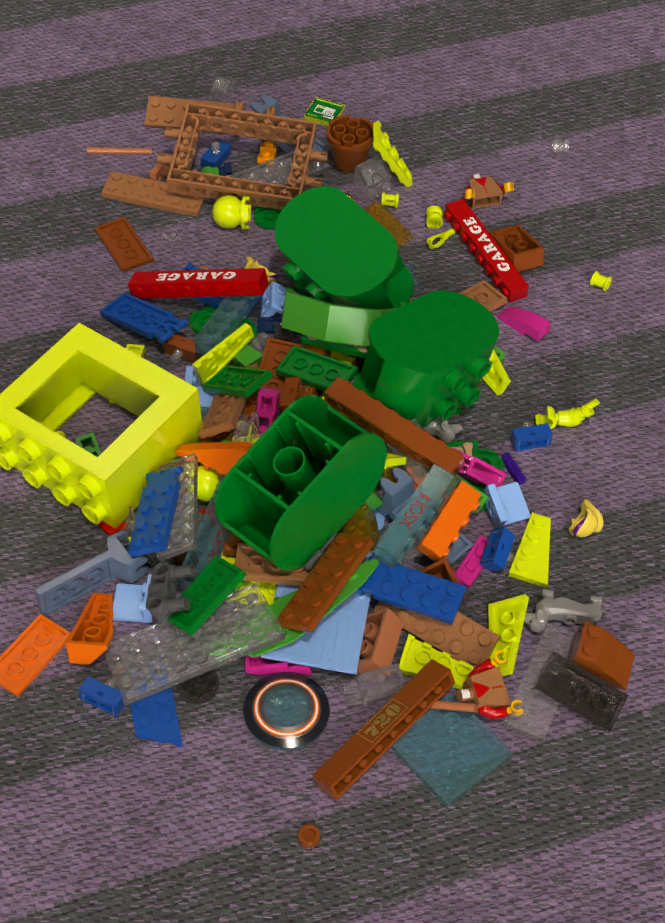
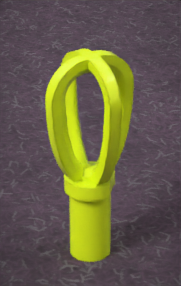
(443, 236)

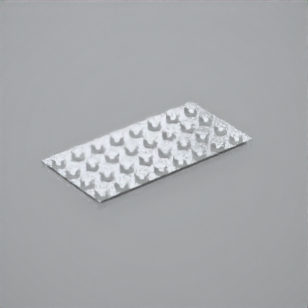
(167, 656)

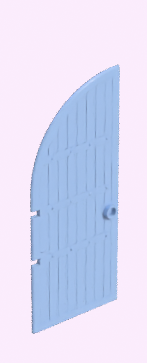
(336, 638)

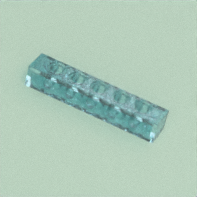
(223, 321)

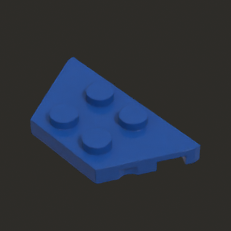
(157, 718)

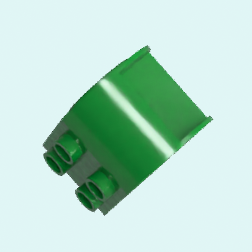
(340, 252)
(429, 356)
(297, 494)

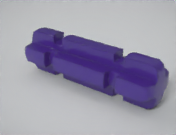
(513, 468)

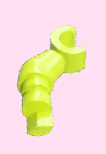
(567, 417)

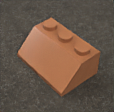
(379, 640)

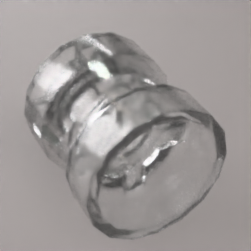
(560, 145)
(259, 342)

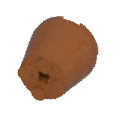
(349, 141)

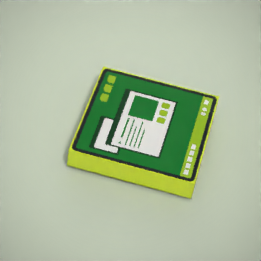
(323, 111)

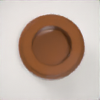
(308, 836)

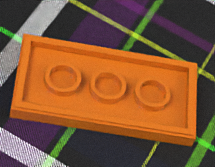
(31, 653)

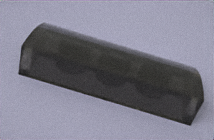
(581, 691)

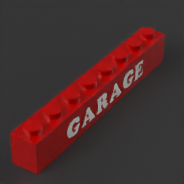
(486, 251)
(199, 283)

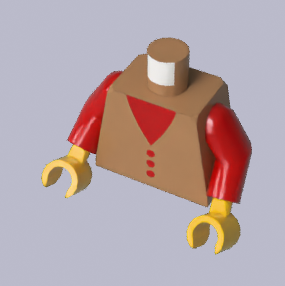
(485, 191)
(488, 691)

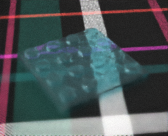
(451, 752)

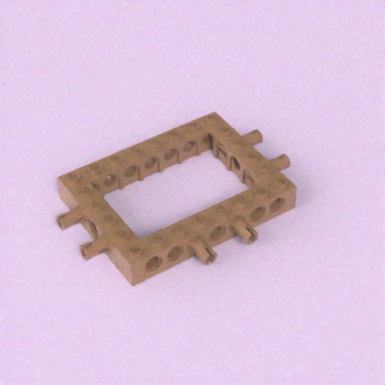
(246, 124)

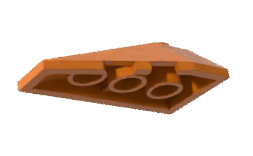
(216, 455)
(92, 631)

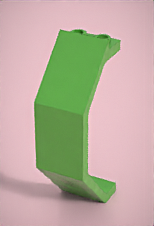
(328, 320)

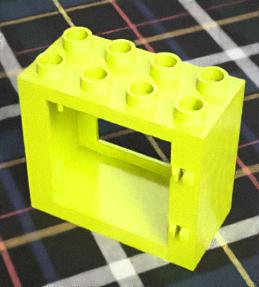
(59, 387)

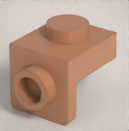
(159, 171)

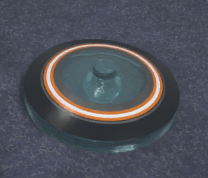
(286, 711)

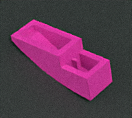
(525, 322)
(267, 407)
(481, 472)
(266, 667)

